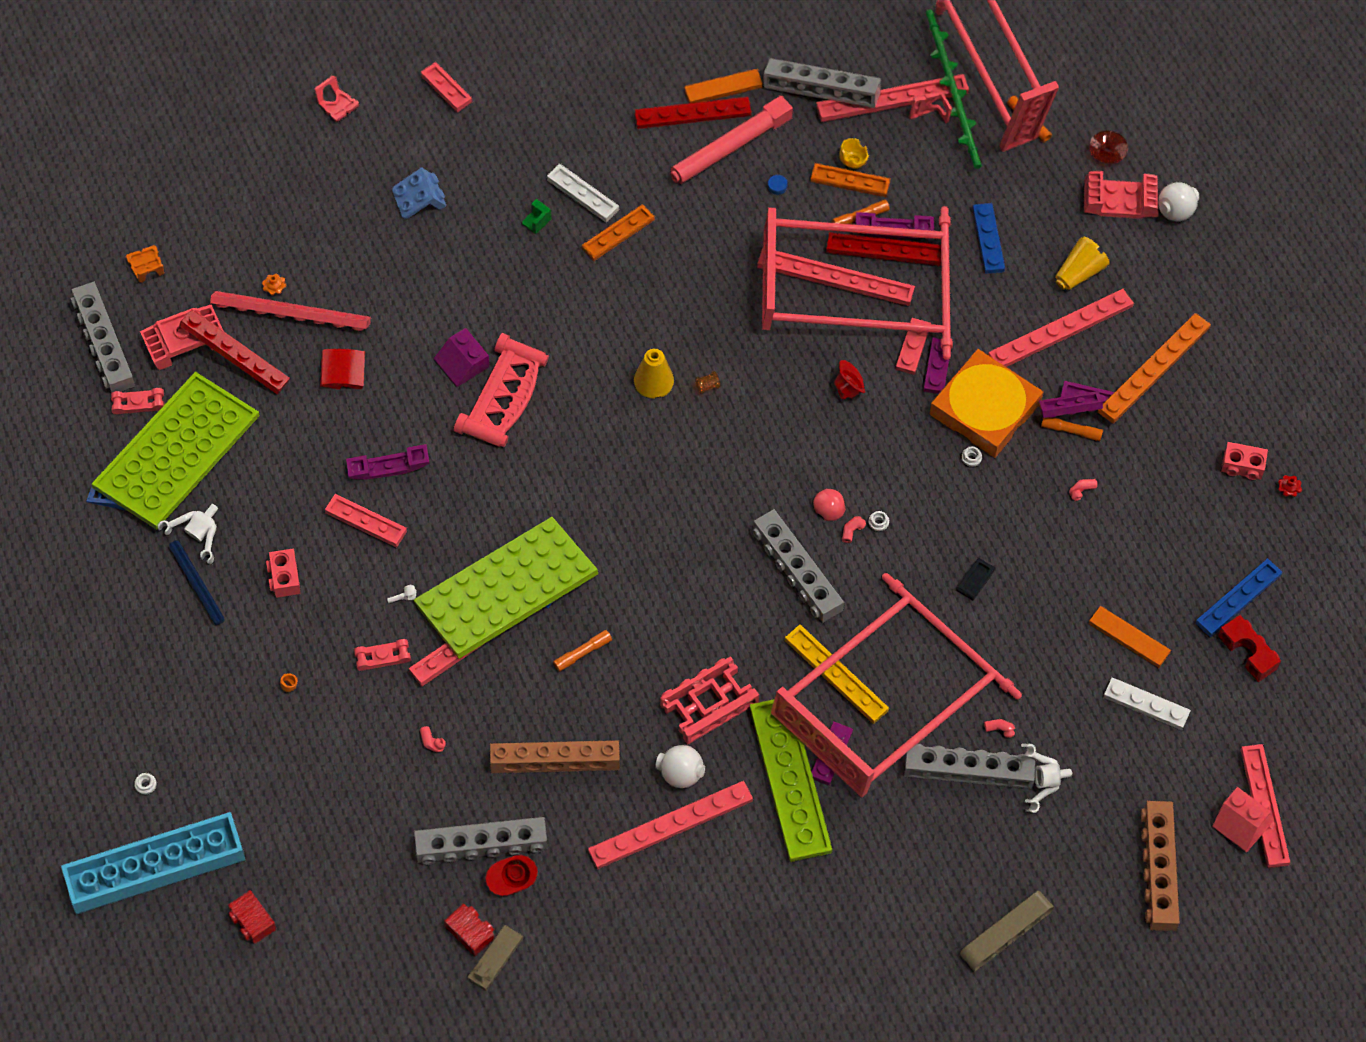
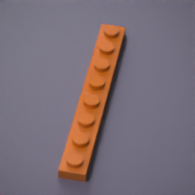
(1154, 368)

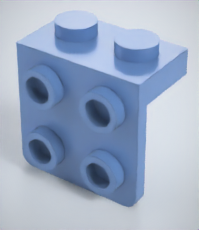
(417, 192)

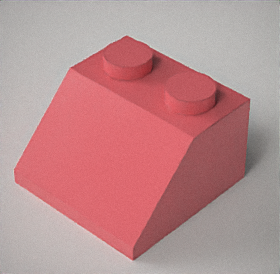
(1242, 819)

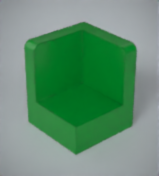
(538, 218)

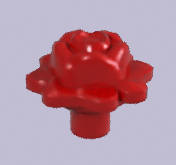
(1290, 486)

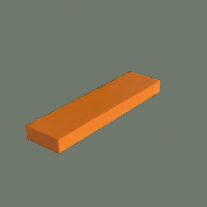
(723, 86)
(850, 180)
(618, 232)
(1129, 637)

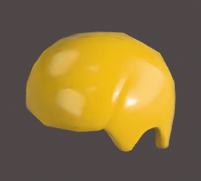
(853, 154)

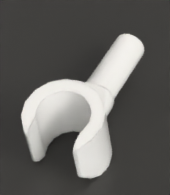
(409, 594)

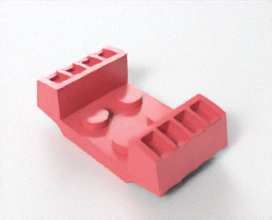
(1121, 197)
(169, 339)

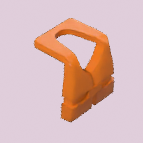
(145, 262)

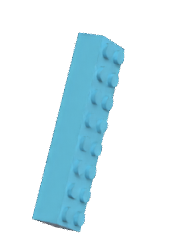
(153, 862)

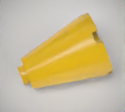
(1081, 264)
(654, 375)

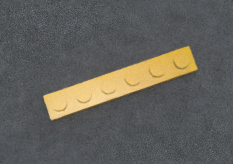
(837, 675)

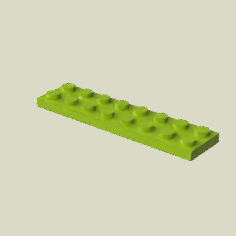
(791, 786)

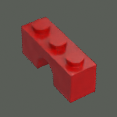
(1240, 634)

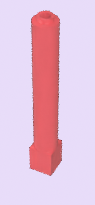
(772, 116)

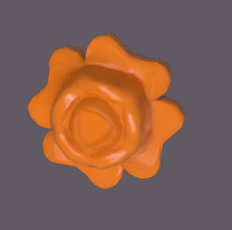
(274, 284)

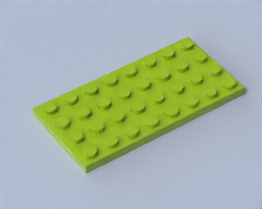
(175, 450)
(505, 587)

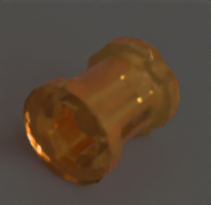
(707, 382)

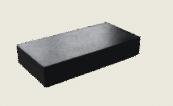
(975, 579)

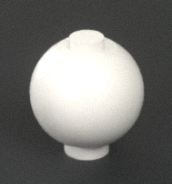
(1178, 201)
(681, 766)

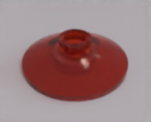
(1108, 140)

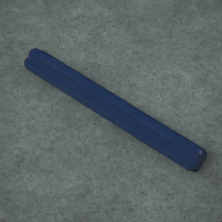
(196, 582)

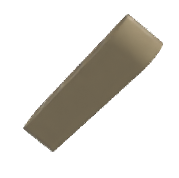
(1007, 929)

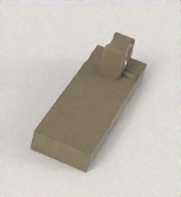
(495, 957)

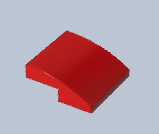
(342, 368)

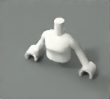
(198, 527)
(1045, 776)

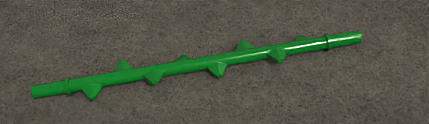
(957, 94)

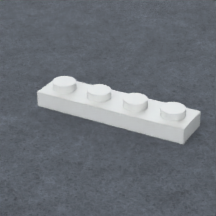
(583, 193)
(1146, 703)

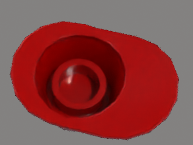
(848, 381)
(511, 875)

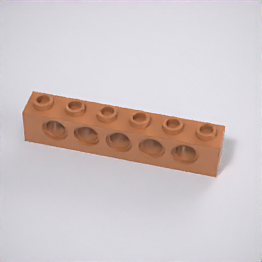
(554, 756)
(1161, 813)

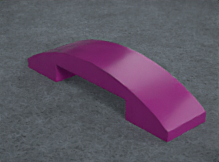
(918, 223)
(388, 465)

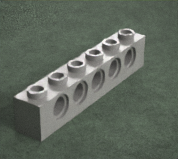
(822, 83)
(87, 296)
(773, 524)
(961, 773)
(471, 834)

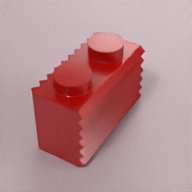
(252, 917)
(470, 929)

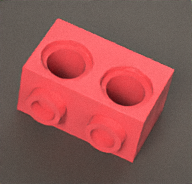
(1244, 456)
(283, 573)

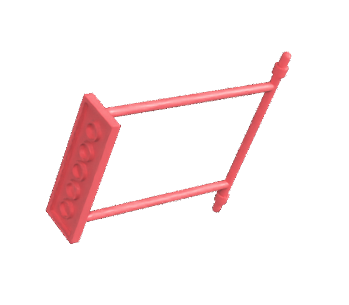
(1031, 106)
(769, 259)
(828, 745)

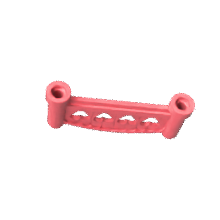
(512, 354)

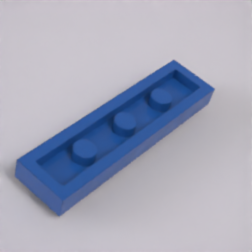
(988, 238)

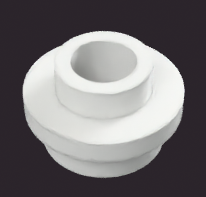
(971, 451)
(878, 515)
(145, 777)

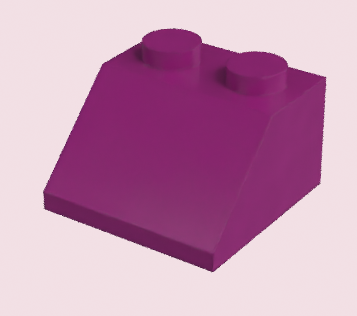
(462, 357)

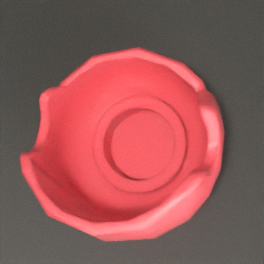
(829, 504)

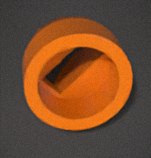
(291, 680)

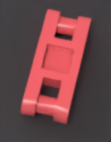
(137, 401)
(382, 655)

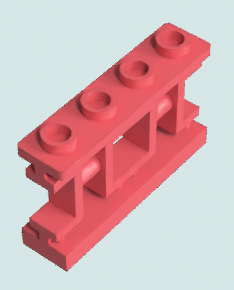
(717, 713)

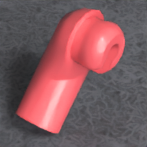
(1075, 491)
(855, 523)
(1000, 724)
(430, 743)

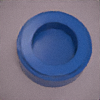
(777, 184)

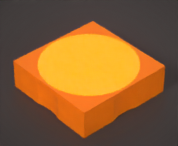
(986, 403)

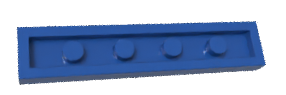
(1238, 597)

